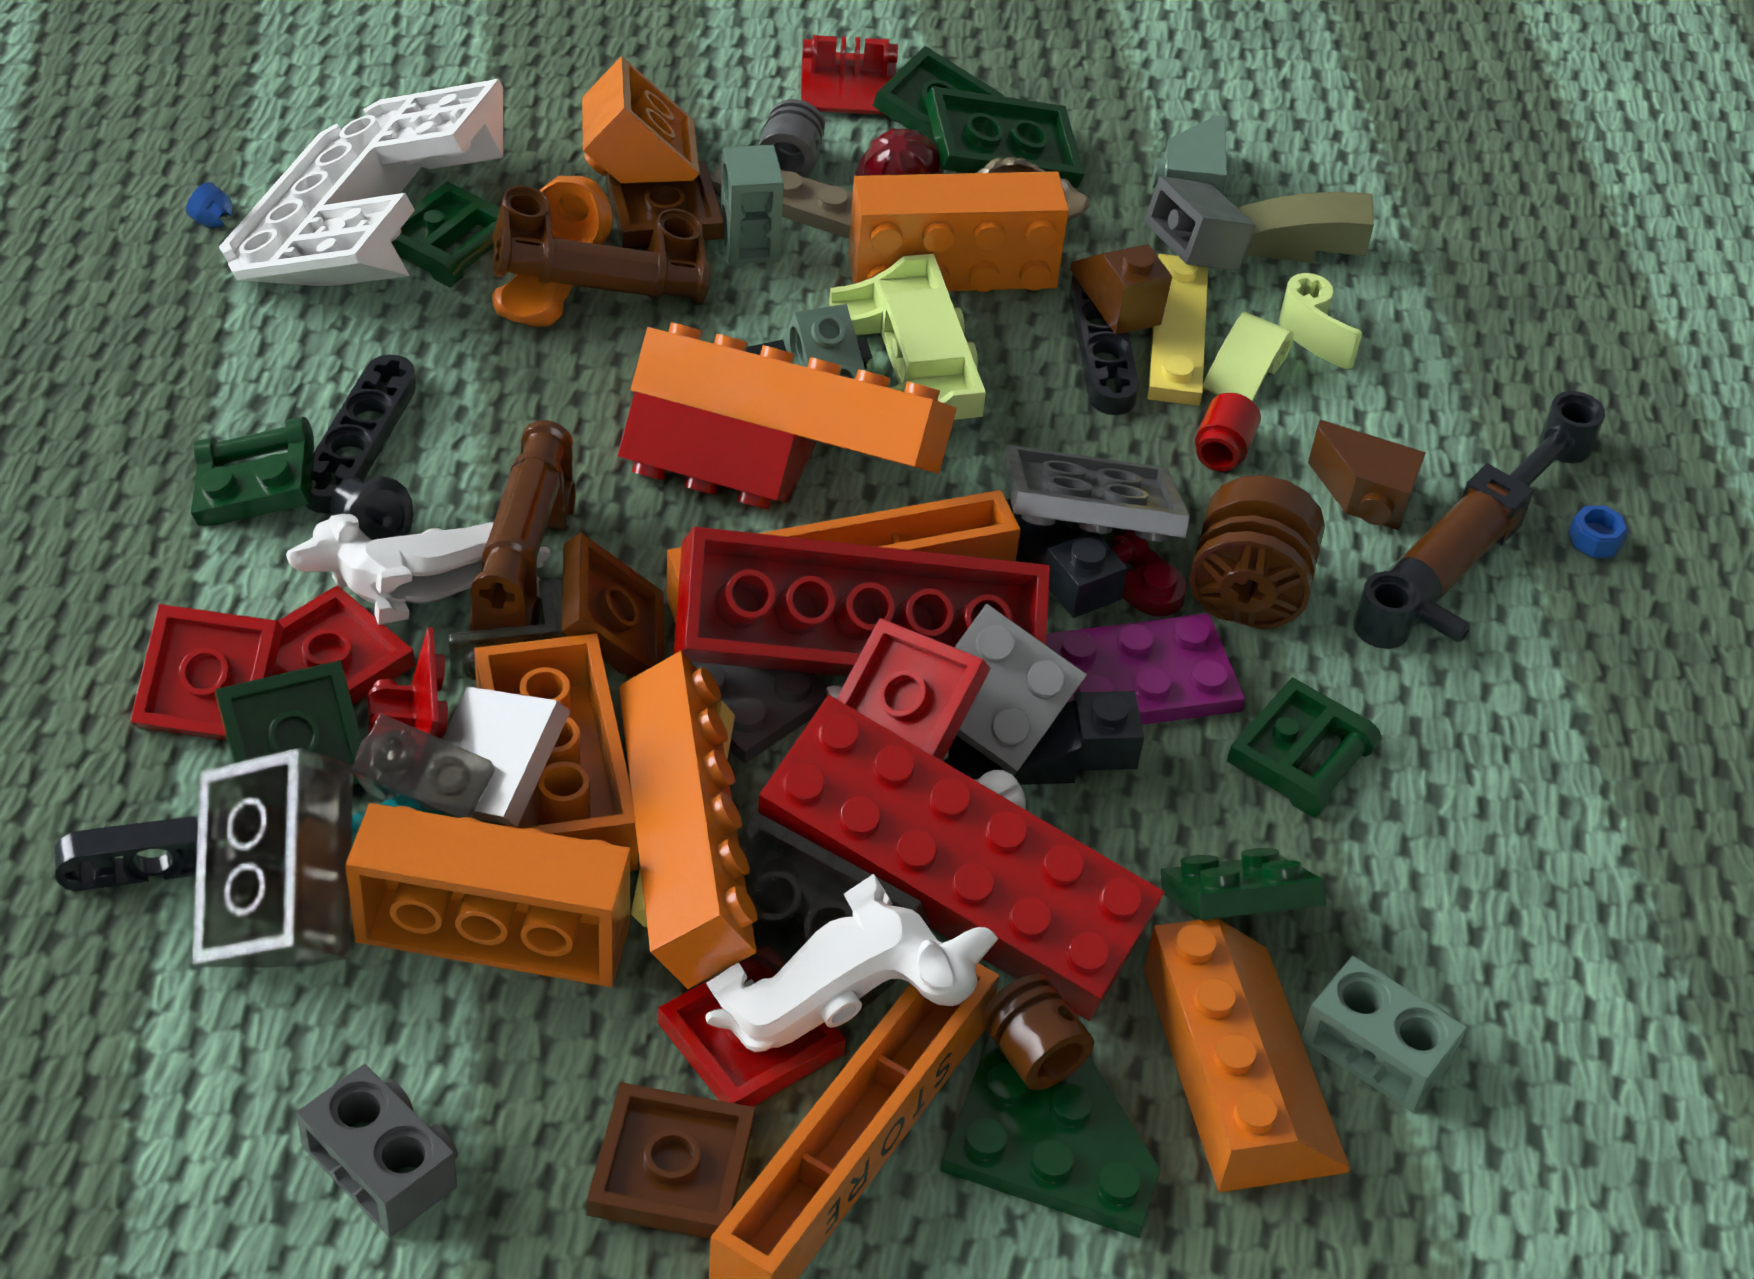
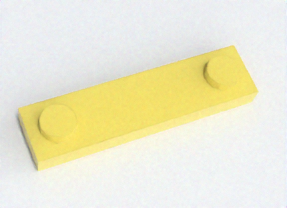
(1179, 341)

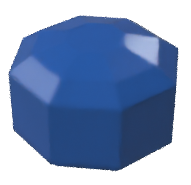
(1598, 531)

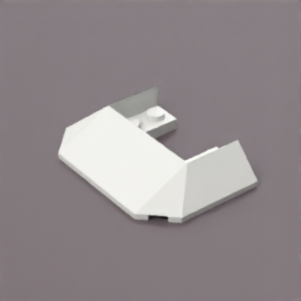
(343, 197)

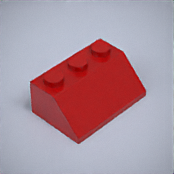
(713, 450)

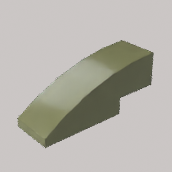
(1311, 222)

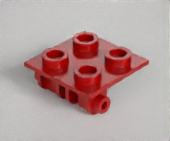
(843, 79)
(417, 703)

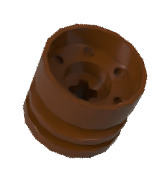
(1257, 552)

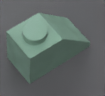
(1196, 155)

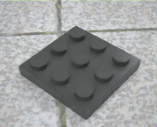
(1094, 493)

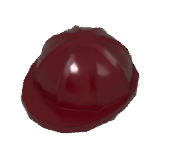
(900, 154)

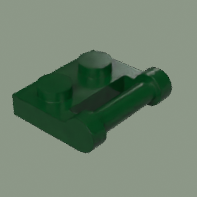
(438, 224)
(255, 485)
(1289, 732)

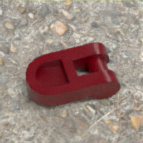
(1154, 584)

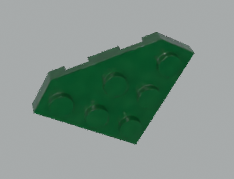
(1053, 1145)

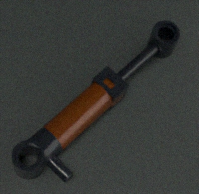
(1486, 514)

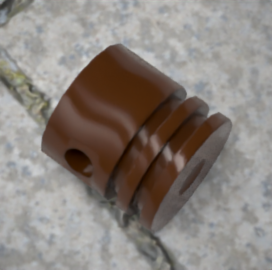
(1037, 1031)

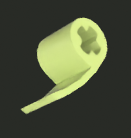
(1306, 314)
(1247, 356)

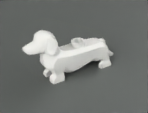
(397, 568)
(842, 966)

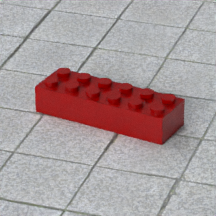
(817, 601)
(962, 853)

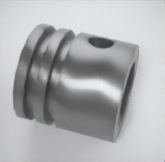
(796, 133)

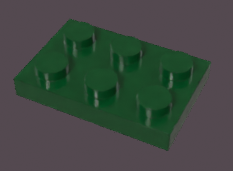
(981, 127)

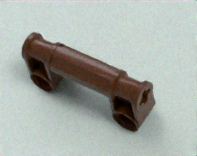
(670, 266)
(534, 499)

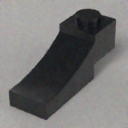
(1082, 567)
(1087, 734)

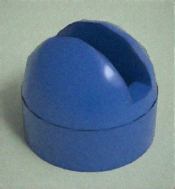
(206, 202)

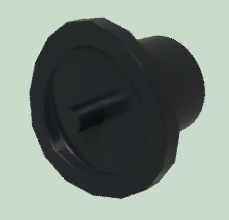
(378, 504)

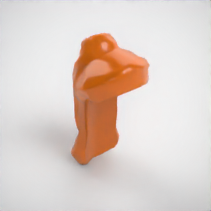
(577, 213)

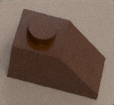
(1126, 286)
(1366, 473)

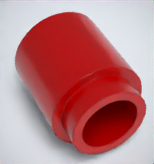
(1227, 431)

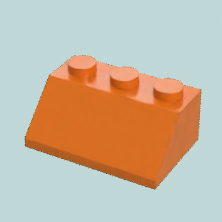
(637, 130)

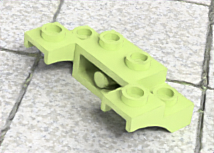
(918, 330)

